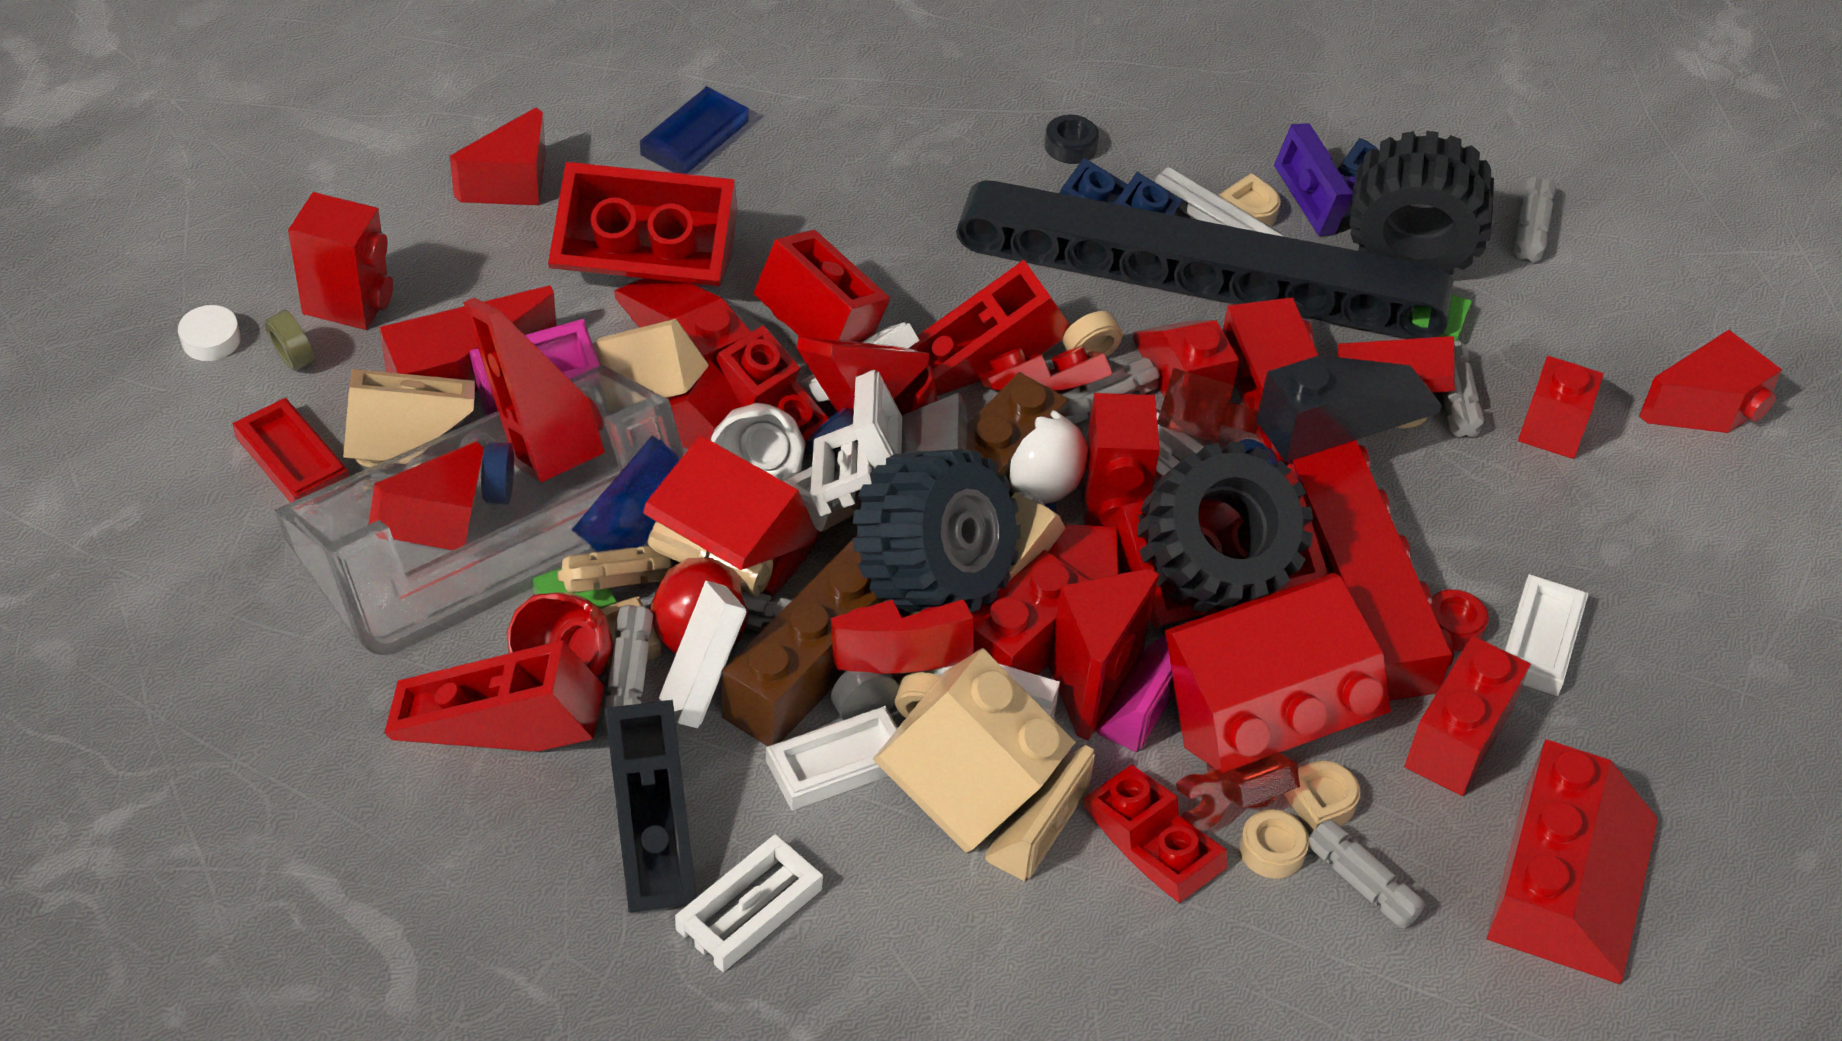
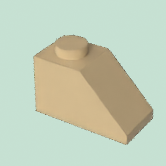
(400, 412)

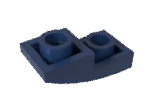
(1142, 193)

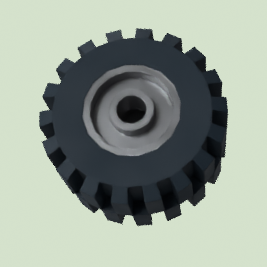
(936, 529)

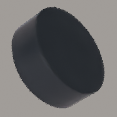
(1071, 139)

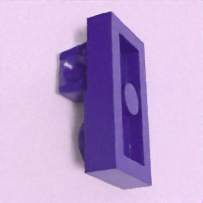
(1314, 179)

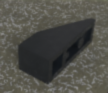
(1337, 402)
(650, 806)

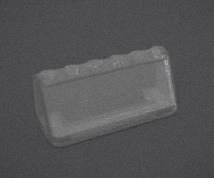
(408, 591)

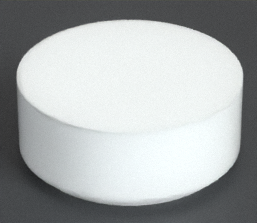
(209, 333)

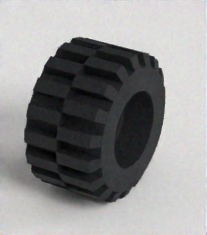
(1431, 174)
(1262, 500)

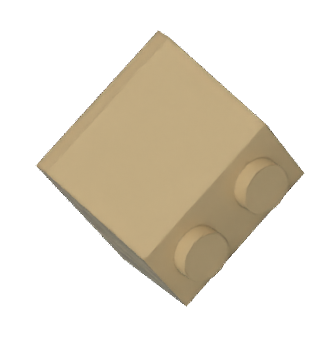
(974, 749)

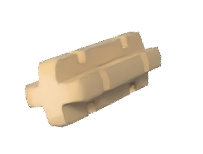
(612, 569)

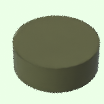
(289, 340)

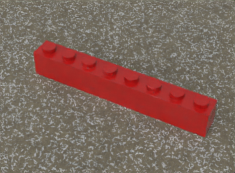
(1347, 511)

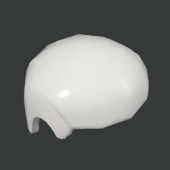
(763, 438)
(1049, 459)

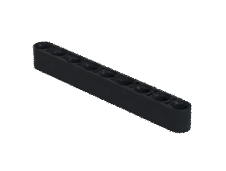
(1203, 258)

